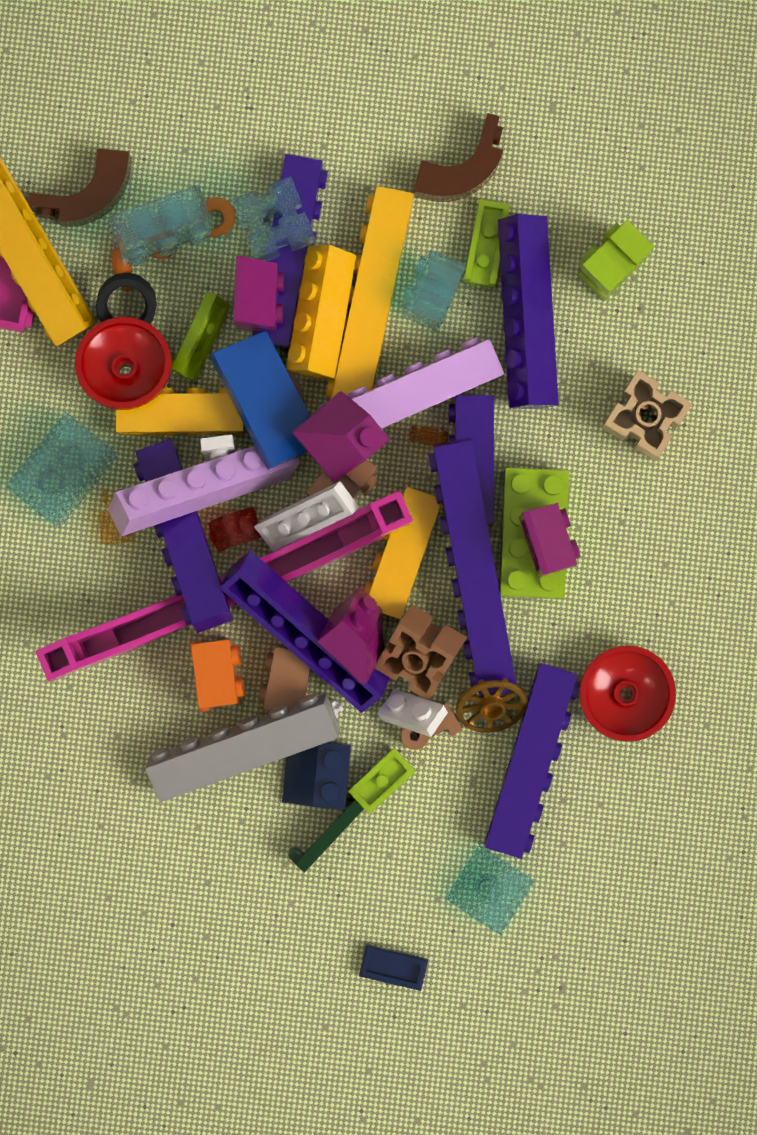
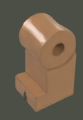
(416, 740)

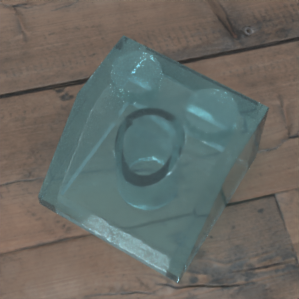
(490, 889)

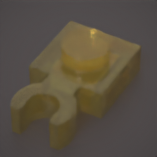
(108, 529)

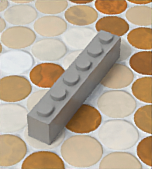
(242, 747)

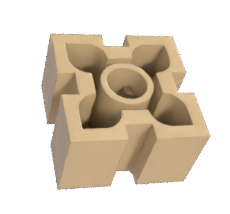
(665, 410)

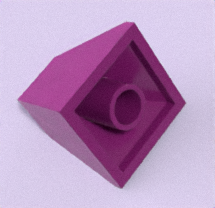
(340, 436)

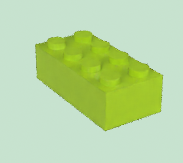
(523, 492)

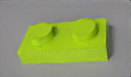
(382, 781)

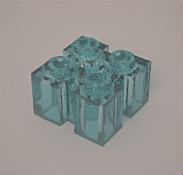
(280, 201)
(434, 290)

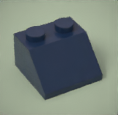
(318, 776)

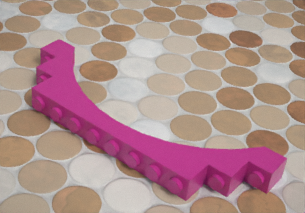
(166, 617)

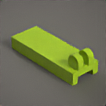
(484, 248)
(200, 337)

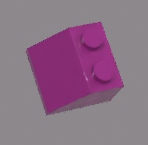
(257, 295)
(549, 539)
(355, 635)

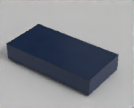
(393, 967)

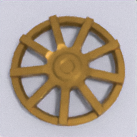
(491, 706)

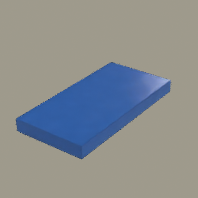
(263, 397)

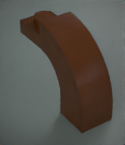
(457, 182)
(96, 199)

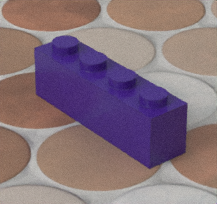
(475, 420)

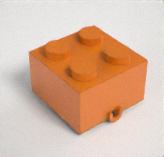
(217, 673)

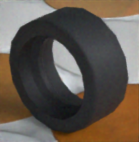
(123, 280)

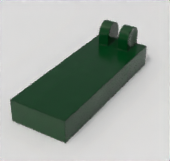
(306, 859)

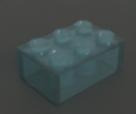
(160, 226)
(62, 470)

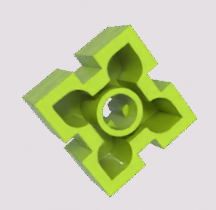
(618, 257)

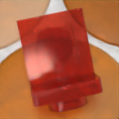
(234, 529)

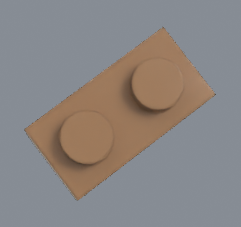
(286, 681)

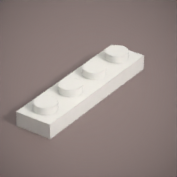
(306, 516)

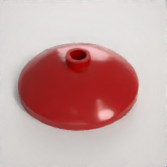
(117, 345)
(650, 699)

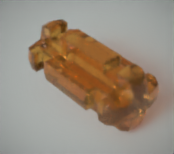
(428, 435)

